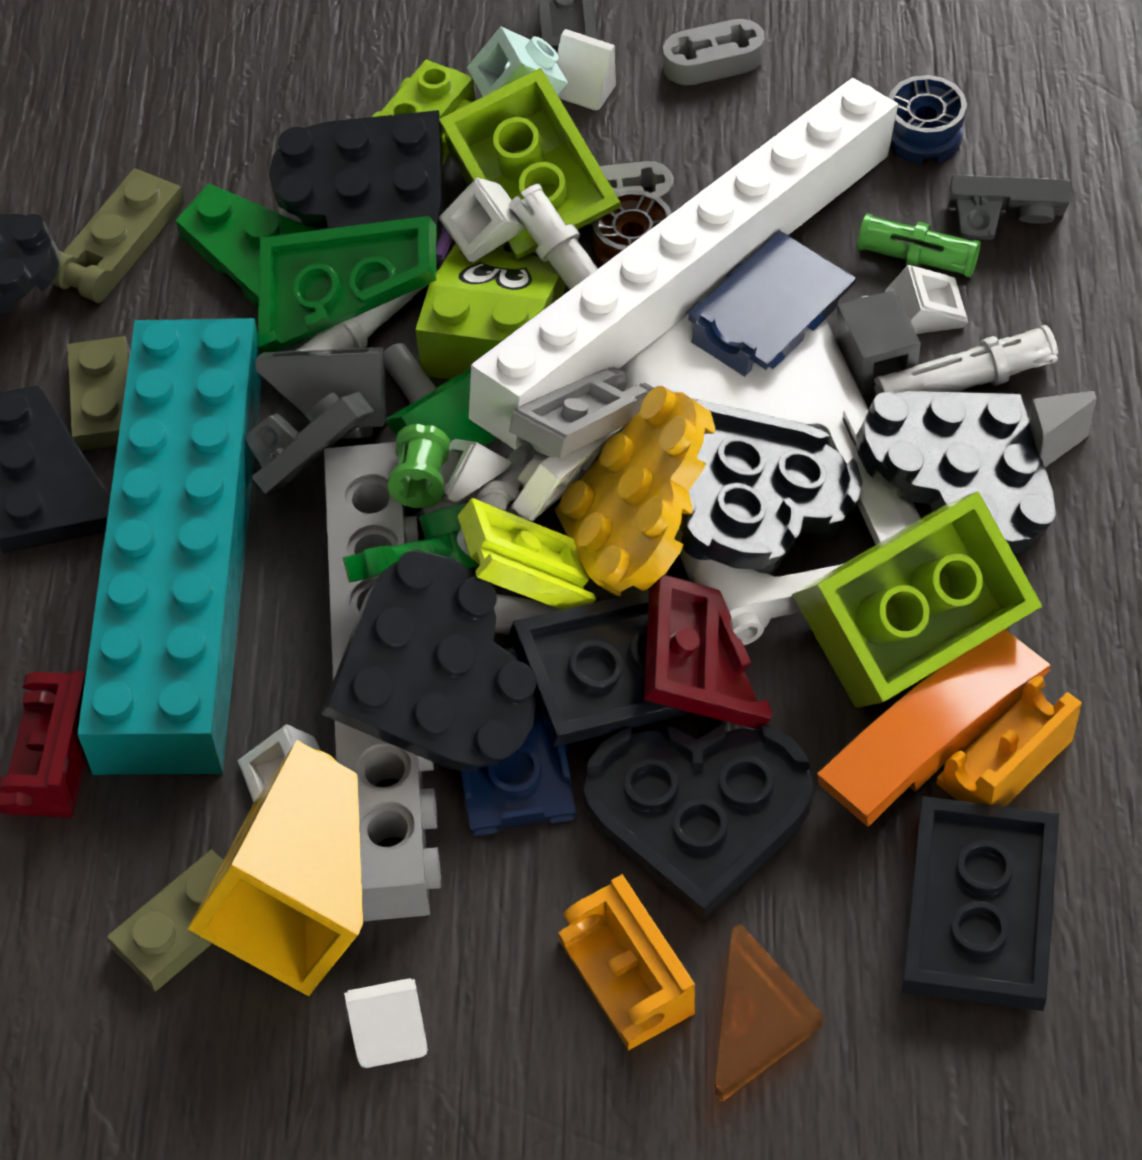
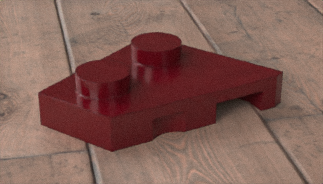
(697, 657)

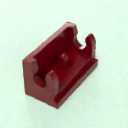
(47, 749)

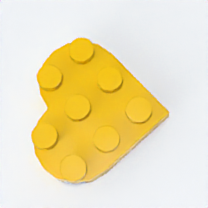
(636, 493)

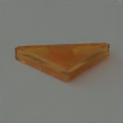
(761, 1015)

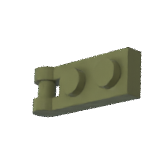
(118, 235)

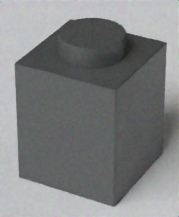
(876, 338)

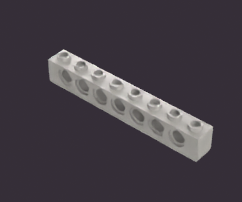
(398, 876)

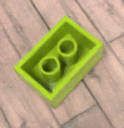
(917, 600)

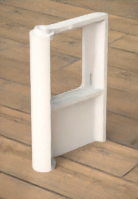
(806, 387)

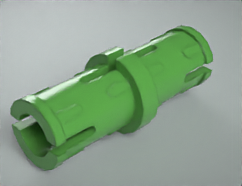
(881, 234)

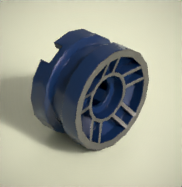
(928, 118)

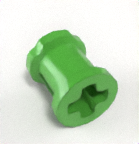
(418, 475)

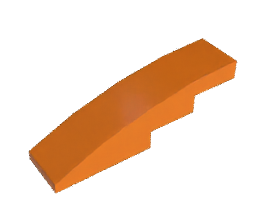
(930, 725)

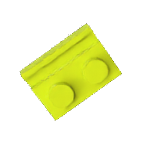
(524, 556)

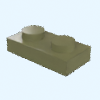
(97, 390)
(157, 936)

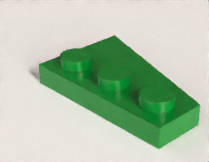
(229, 232)
(337, 274)

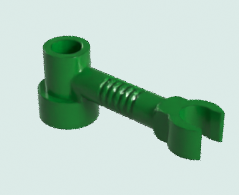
(440, 536)

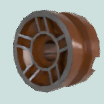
(622, 227)

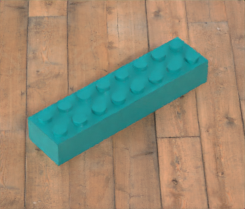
(173, 551)

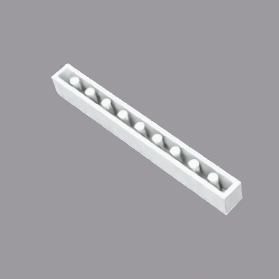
(684, 256)

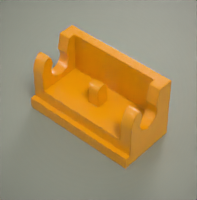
(1012, 748)
(627, 963)

